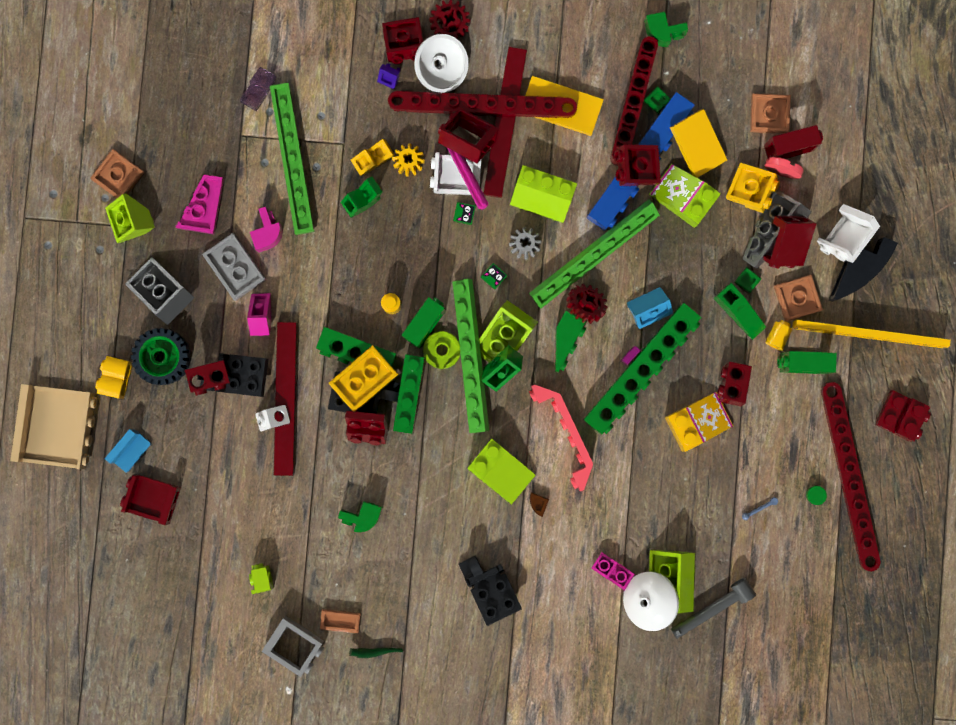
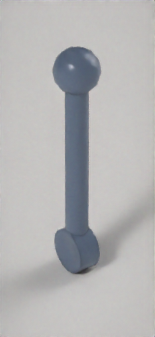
(773, 501)

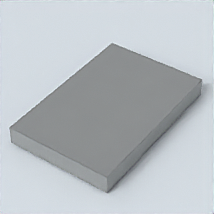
(234, 266)

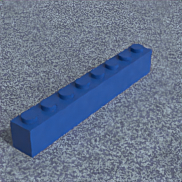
(659, 134)

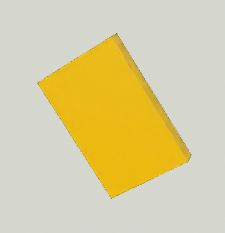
(698, 143)
(363, 378)

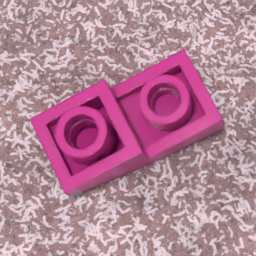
(613, 571)

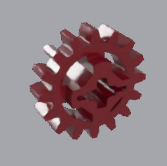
(443, 17)
(586, 303)

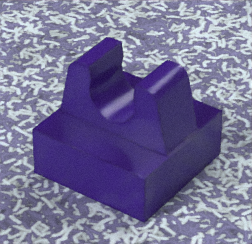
(388, 76)

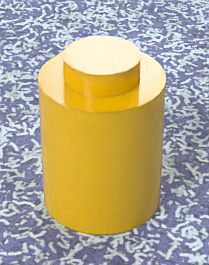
(391, 303)
(779, 335)

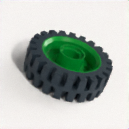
(146, 352)

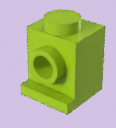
(261, 578)

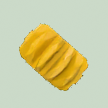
(416, 160)

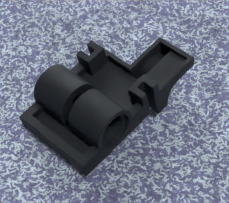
(244, 373)
(389, 392)
(491, 592)

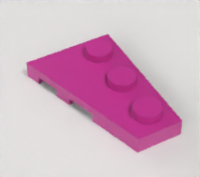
(204, 206)

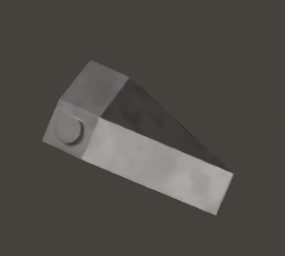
(766, 232)

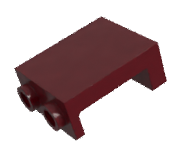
(792, 241)
(150, 498)

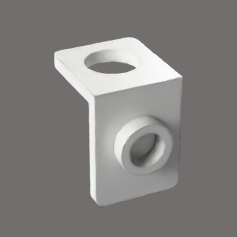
(266, 418)

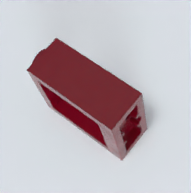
(473, 124)
(794, 143)

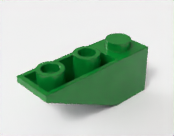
(740, 310)
(565, 337)

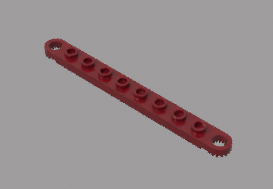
(483, 104)
(850, 476)

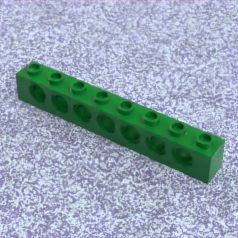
(682, 314)

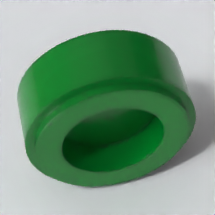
(816, 495)

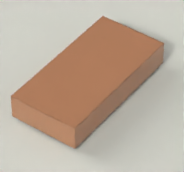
(340, 621)

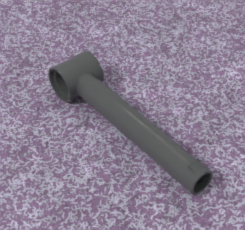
(740, 592)

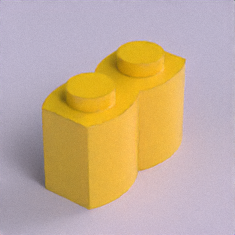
(114, 377)

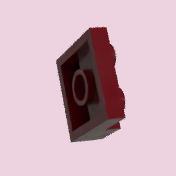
(402, 39)
(637, 165)
(903, 416)
(366, 427)

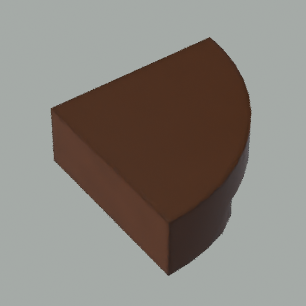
(538, 503)

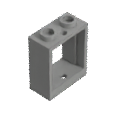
(294, 626)

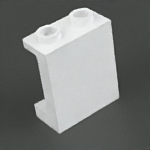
(447, 176)
(849, 234)

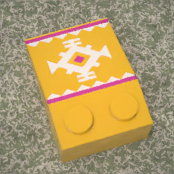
(699, 422)

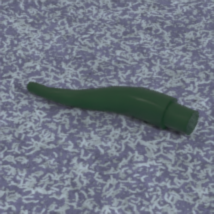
(373, 652)

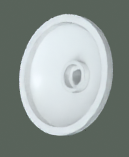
(451, 59)
(660, 598)

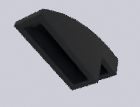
(863, 269)

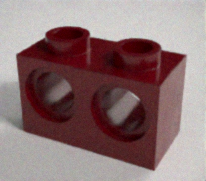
(206, 372)
(739, 385)

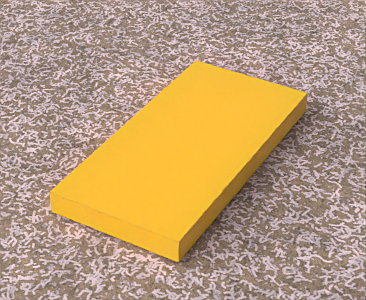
(587, 105)

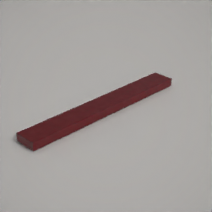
(500, 150)
(285, 395)

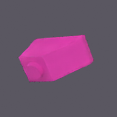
(259, 314)

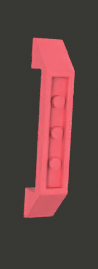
(579, 477)

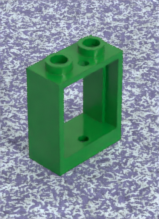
(424, 322)
(807, 362)

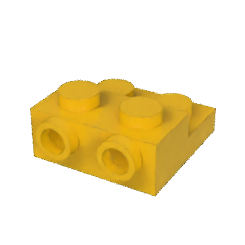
(753, 187)

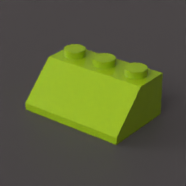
(543, 194)
(680, 570)

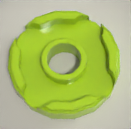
(430, 350)

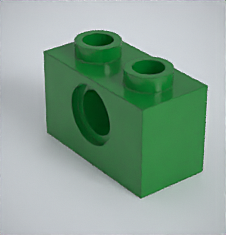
(502, 368)

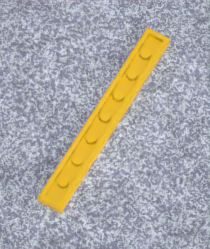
(870, 334)

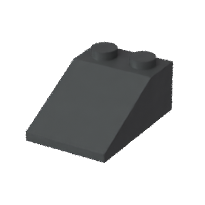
(159, 291)

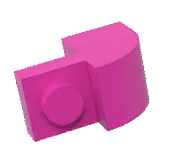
(269, 235)

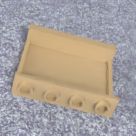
(53, 426)

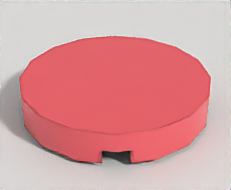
(783, 168)

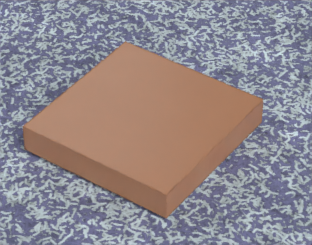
(770, 113)
(117, 174)
(798, 298)

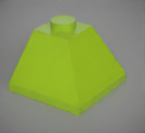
(128, 218)

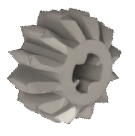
(521, 237)

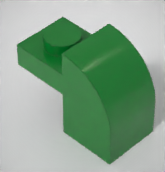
(657, 27)
(362, 198)
(365, 520)

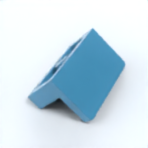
(650, 307)
(128, 450)

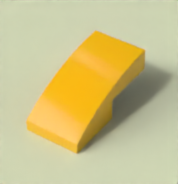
(372, 157)

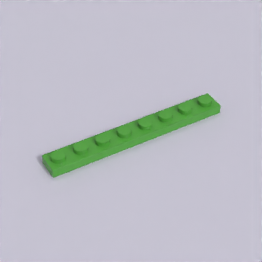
(292, 159)
(594, 254)
(470, 356)

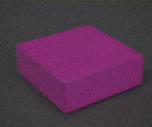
(630, 355)

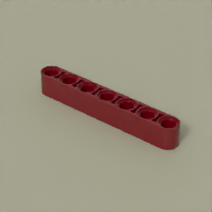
(635, 92)

